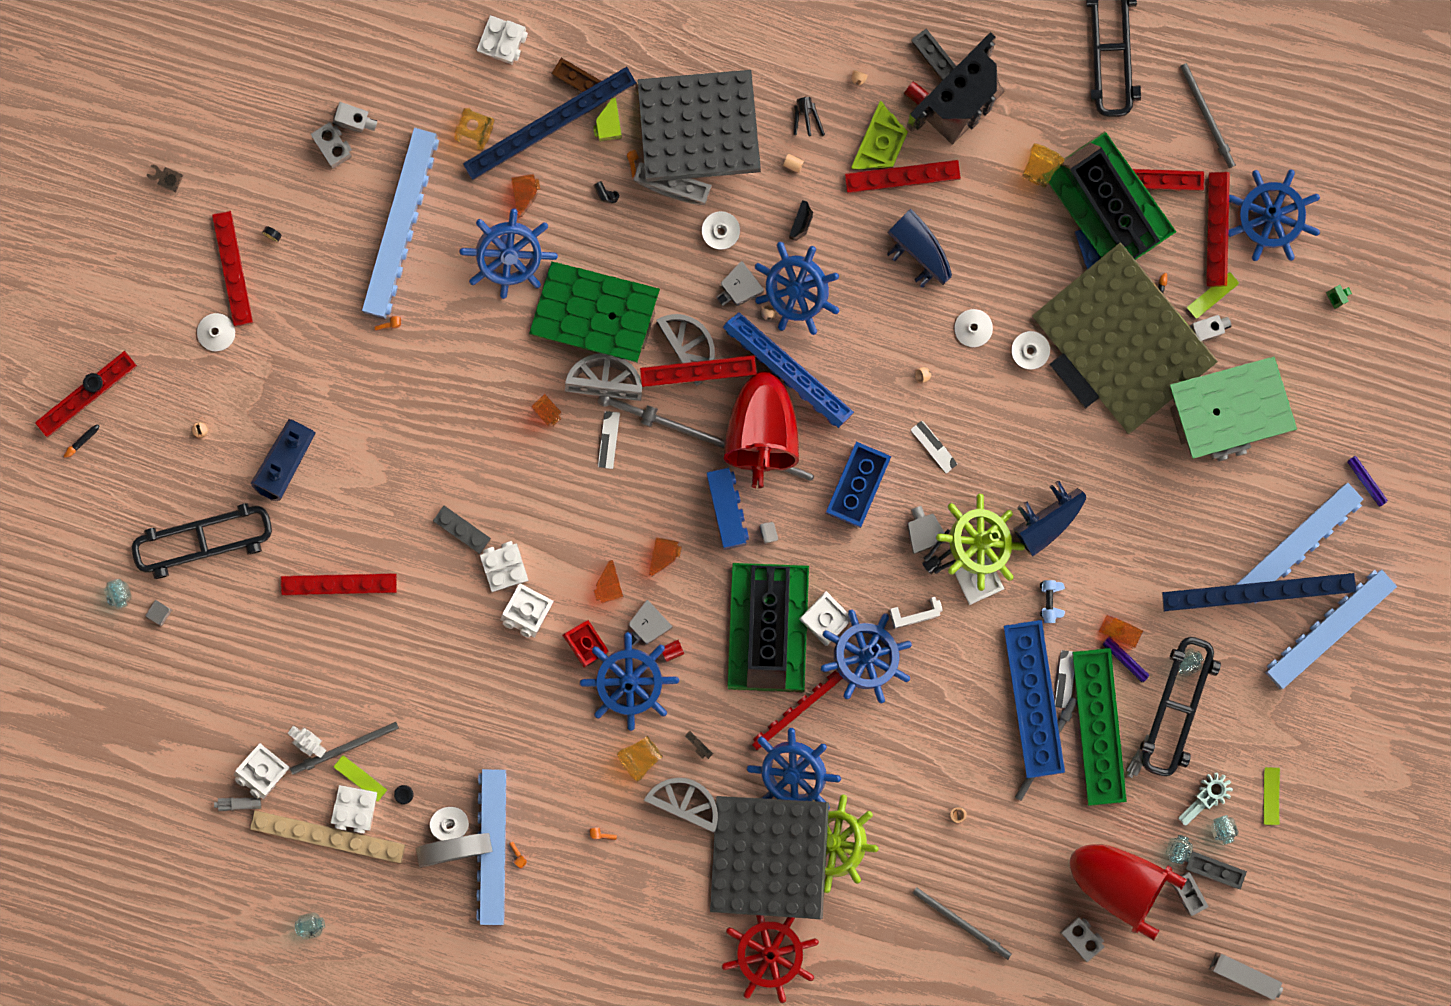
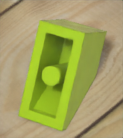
(608, 123)

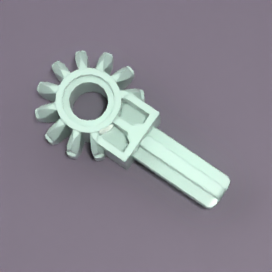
(1206, 798)

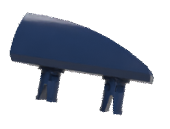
(921, 244)
(282, 460)
(1049, 523)

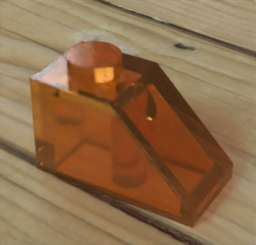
(525, 192)
(547, 411)
(664, 555)
(608, 585)
(1121, 631)

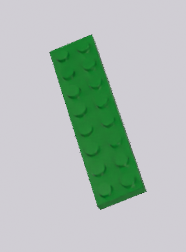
(1099, 726)

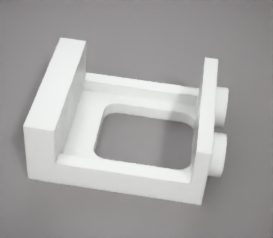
(898, 622)

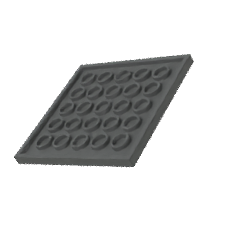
(699, 125)
(769, 857)

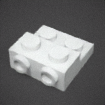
(502, 40)
(503, 566)
(526, 611)
(260, 771)
(354, 809)

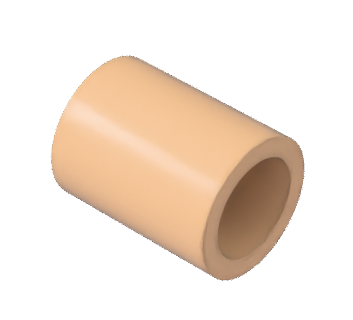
(793, 163)

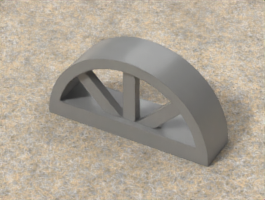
(680, 189)
(676, 343)
(594, 386)
(674, 808)
(453, 849)

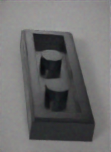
(1074, 380)

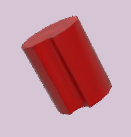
(916, 93)
(672, 651)

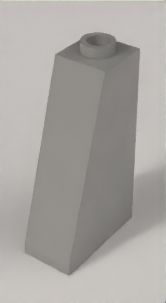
(1246, 976)

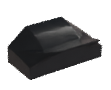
(802, 221)

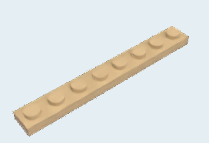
(327, 836)

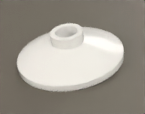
(720, 220)
(969, 337)
(222, 339)
(1037, 343)
(449, 817)

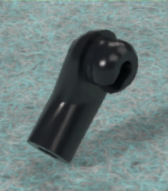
(605, 195)

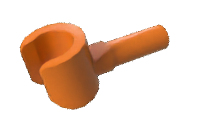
(632, 156)
(395, 322)
(595, 834)
(520, 861)

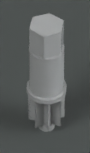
(1136, 763)
(232, 803)

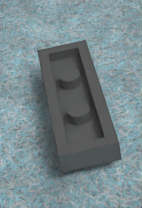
(933, 53)
(462, 529)
(1216, 870)

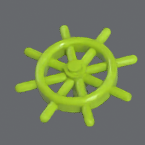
(980, 542)
(838, 844)

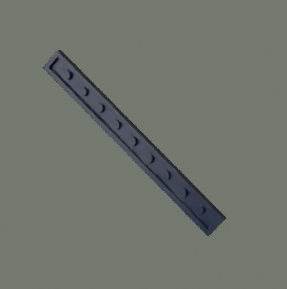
(549, 123)
(1259, 592)

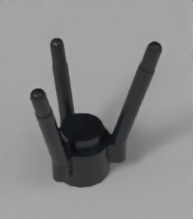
(805, 106)
(932, 564)

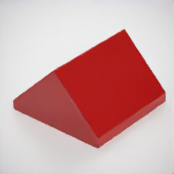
(582, 640)

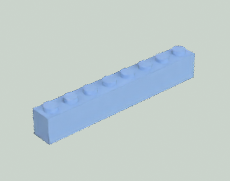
(1305, 537)
(1331, 629)
(492, 864)

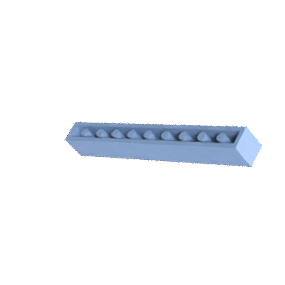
(400, 223)

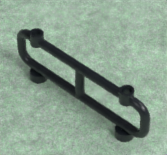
(1132, 93)
(160, 569)
(1180, 757)

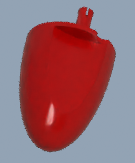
(762, 428)
(1122, 883)

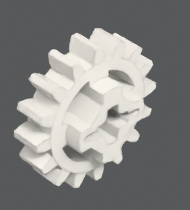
(306, 741)

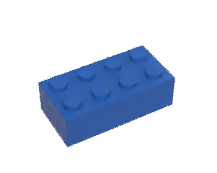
(858, 484)
(726, 508)

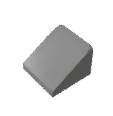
(768, 532)
(158, 613)

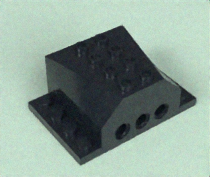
(962, 95)

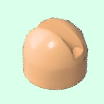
(858, 76)
(768, 311)
(922, 375)
(203, 427)
(954, 815)

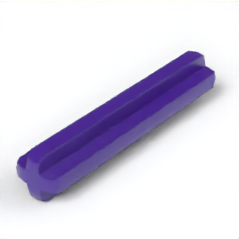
(1367, 481)
(1126, 660)

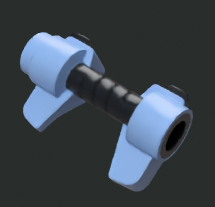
(1050, 613)

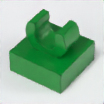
(1338, 296)

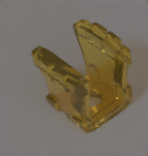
(481, 134)
(1042, 165)
(639, 758)

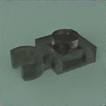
(167, 179)
(701, 749)

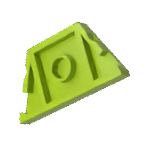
(881, 141)

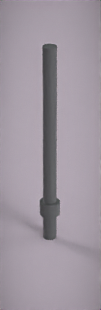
(1223, 149)
(1065, 716)
(310, 763)
(993, 945)

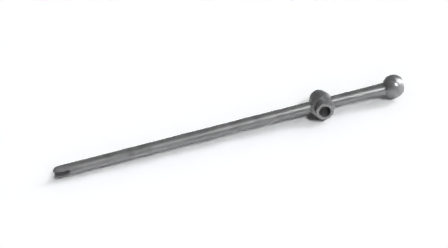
(649, 416)

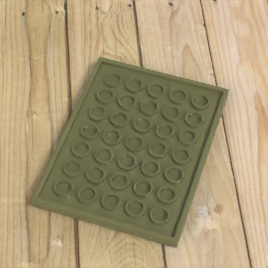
(1124, 337)

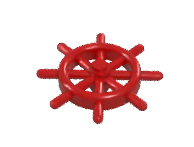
(769, 955)

